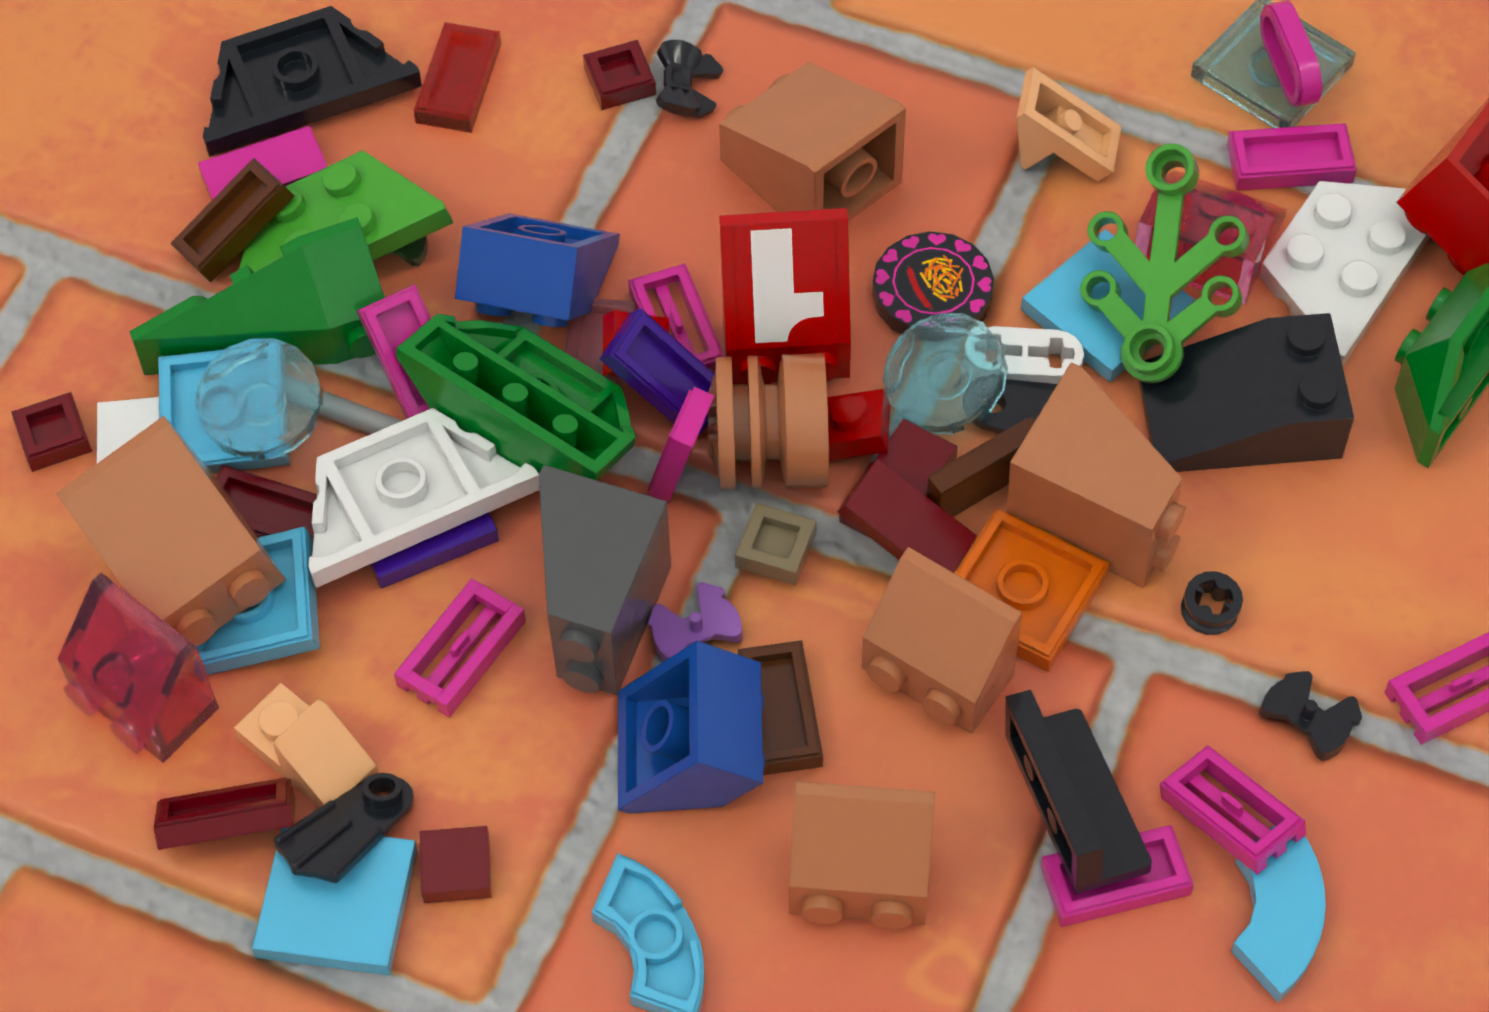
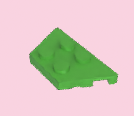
(359, 186)

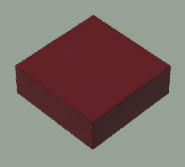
(619, 74)
(51, 431)
(455, 864)

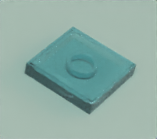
(1243, 73)

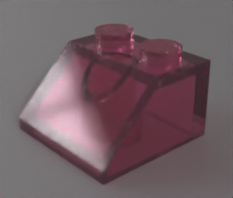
(1200, 210)
(135, 672)

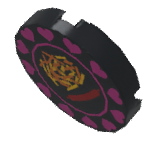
(929, 277)

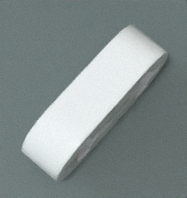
(1028, 352)

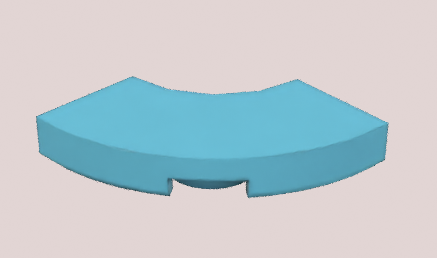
(1284, 918)
(657, 936)

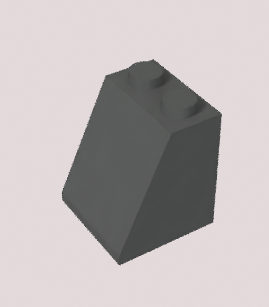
(602, 574)

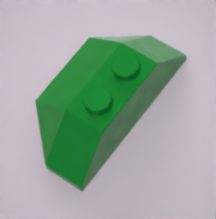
(1445, 365)
(519, 394)

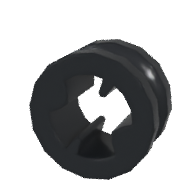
(1221, 589)

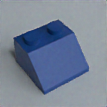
(533, 267)
(690, 732)

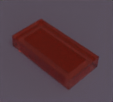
(457, 77)

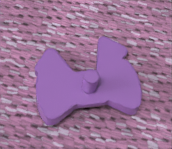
(716, 620)

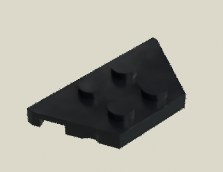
(297, 77)

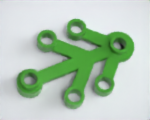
(1164, 274)

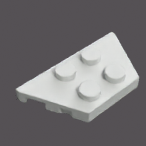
(1343, 257)
(404, 490)

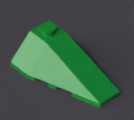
(298, 299)

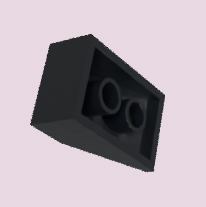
(1253, 398)

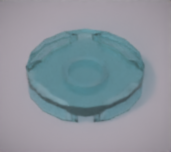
(945, 373)
(259, 399)

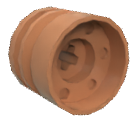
(771, 422)

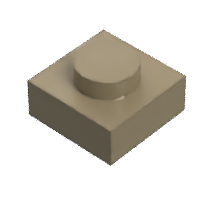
(775, 544)

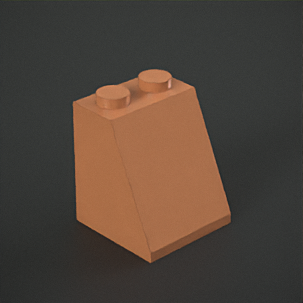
(816, 143)
(1097, 481)
(171, 533)

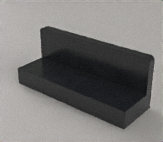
(1075, 795)

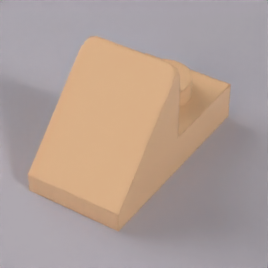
(1063, 124)
(305, 745)

